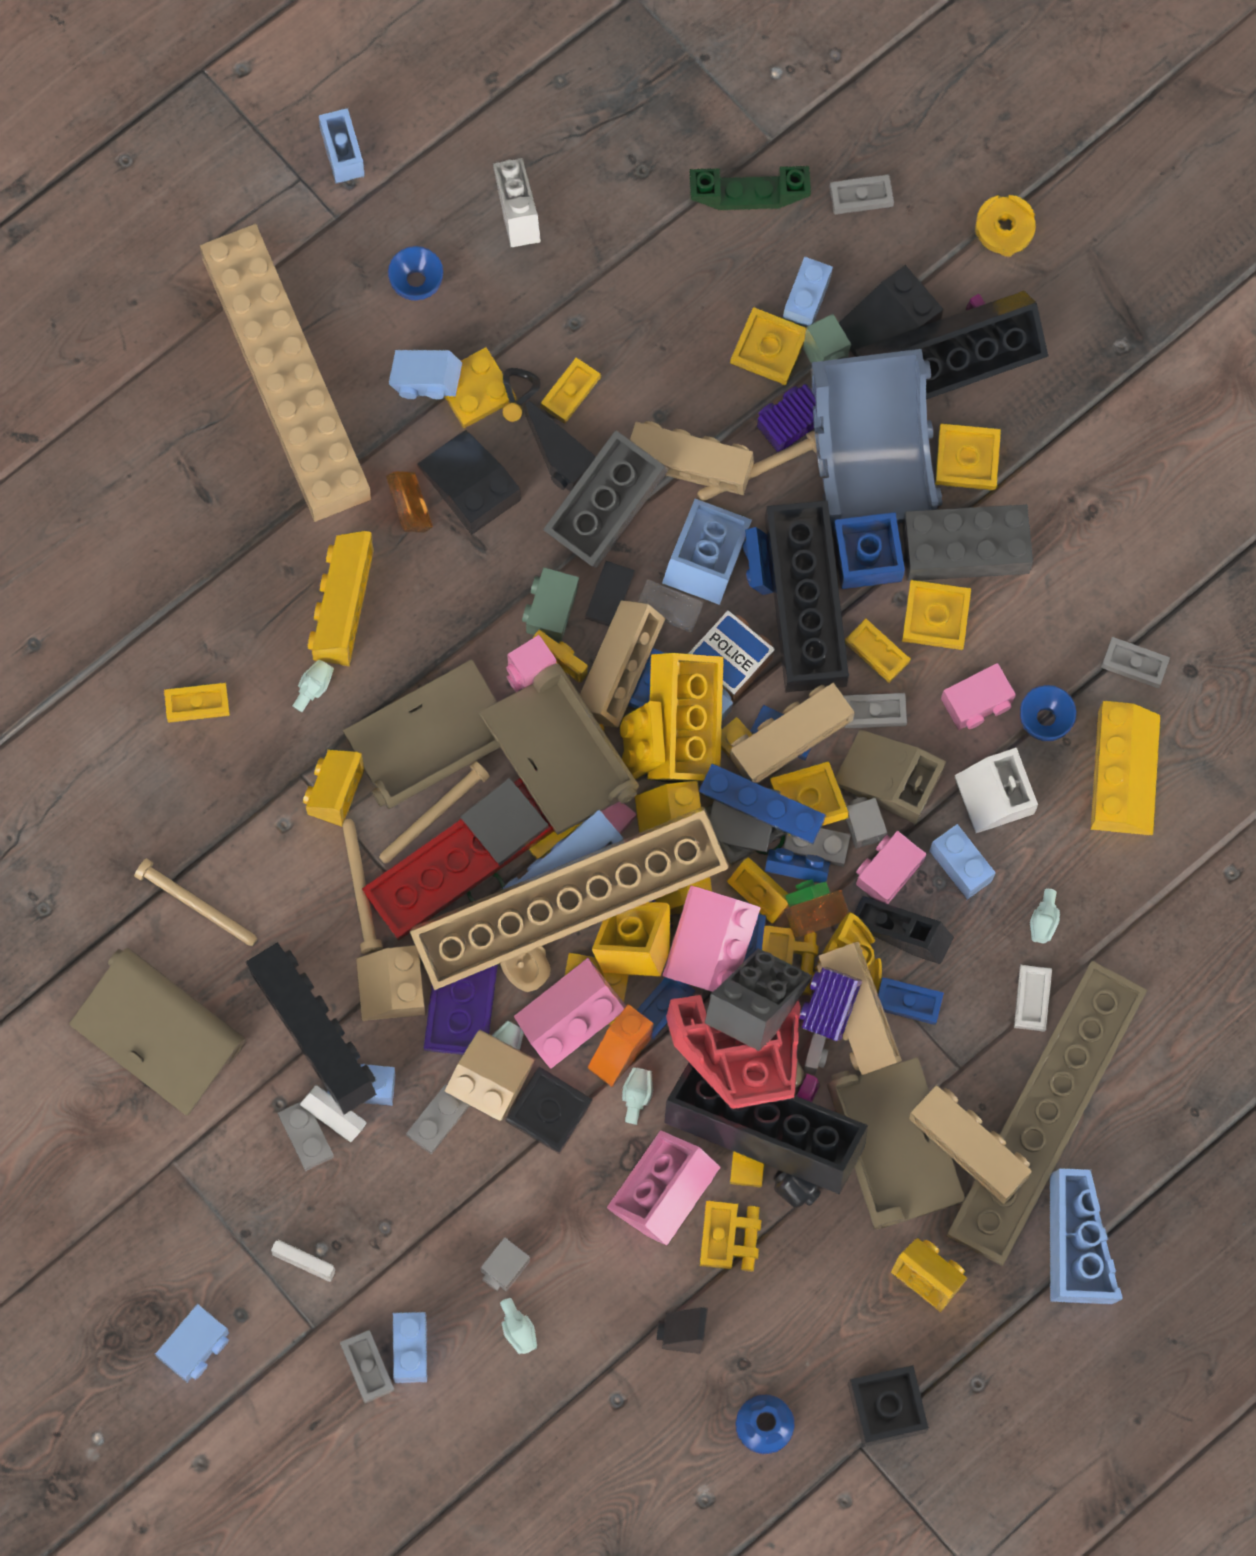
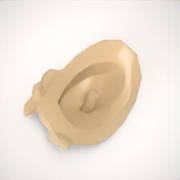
(528, 970)

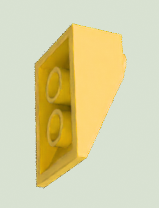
(929, 1273)

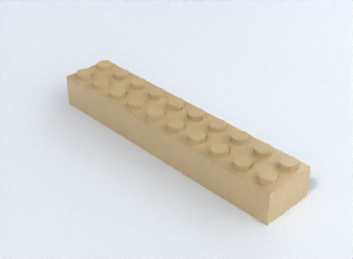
(285, 373)
(569, 898)

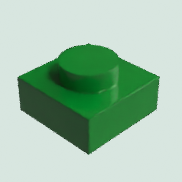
(807, 891)

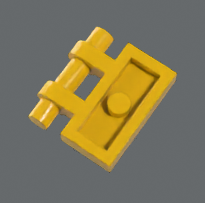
(781, 944)
(719, 1236)

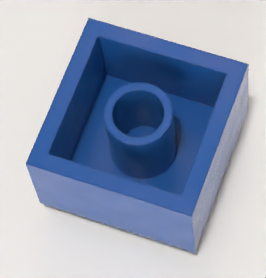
(868, 550)

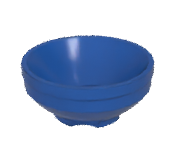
(415, 260)
(1051, 699)
(759, 1440)

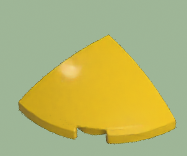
(852, 931)

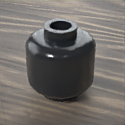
(795, 1190)

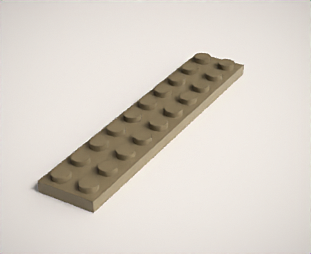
(1051, 1106)

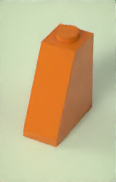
(621, 1045)

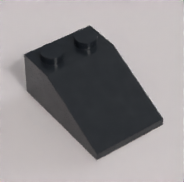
(890, 309)
(470, 481)

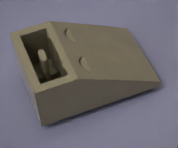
(892, 773)

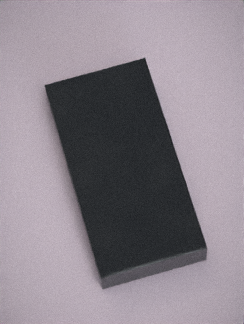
(609, 591)

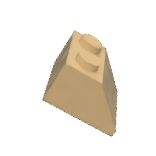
(390, 983)
(490, 1075)

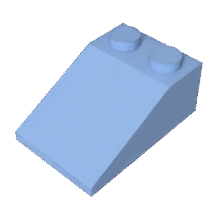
(706, 551)

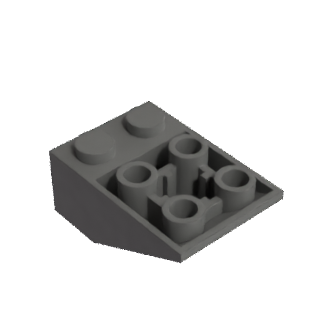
(756, 999)

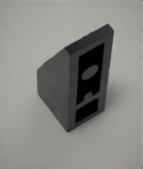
(561, 452)
(905, 929)
(683, 1330)

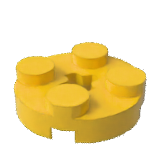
(1004, 208)

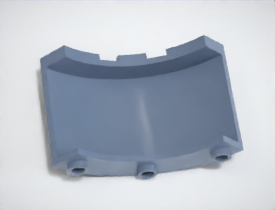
(874, 435)

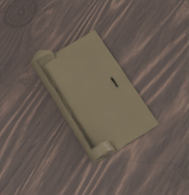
(425, 735)
(567, 746)
(171, 1031)
(900, 1167)

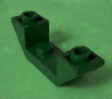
(750, 192)

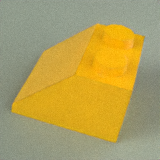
(335, 786)
(635, 941)

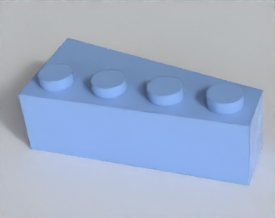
(587, 838)
(1078, 1244)

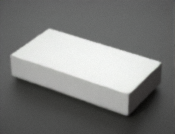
(1032, 998)
(325, 1109)
(303, 1260)

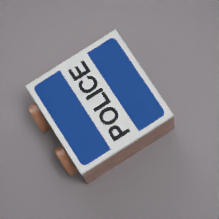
(742, 652)

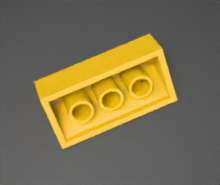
(342, 598)
(691, 713)
(1125, 769)
(661, 806)

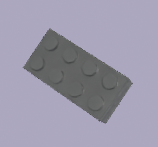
(606, 499)
(967, 542)

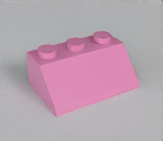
(710, 939)
(569, 1013)
(664, 1187)

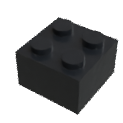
(888, 1406)

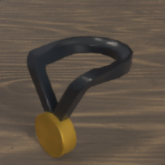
(513, 410)

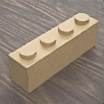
(695, 458)
(621, 661)
(791, 734)
(867, 1025)
(971, 1144)

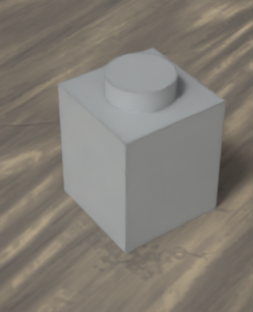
(865, 822)
(504, 1265)

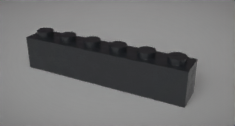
(311, 1028)

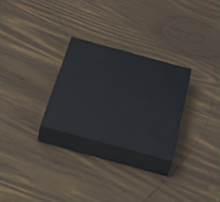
(549, 1110)

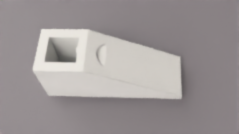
(517, 203)

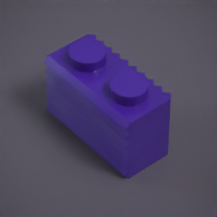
(788, 419)
(830, 1003)

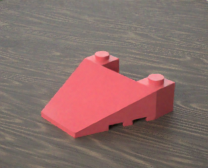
(731, 1067)

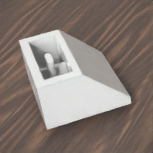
(996, 791)

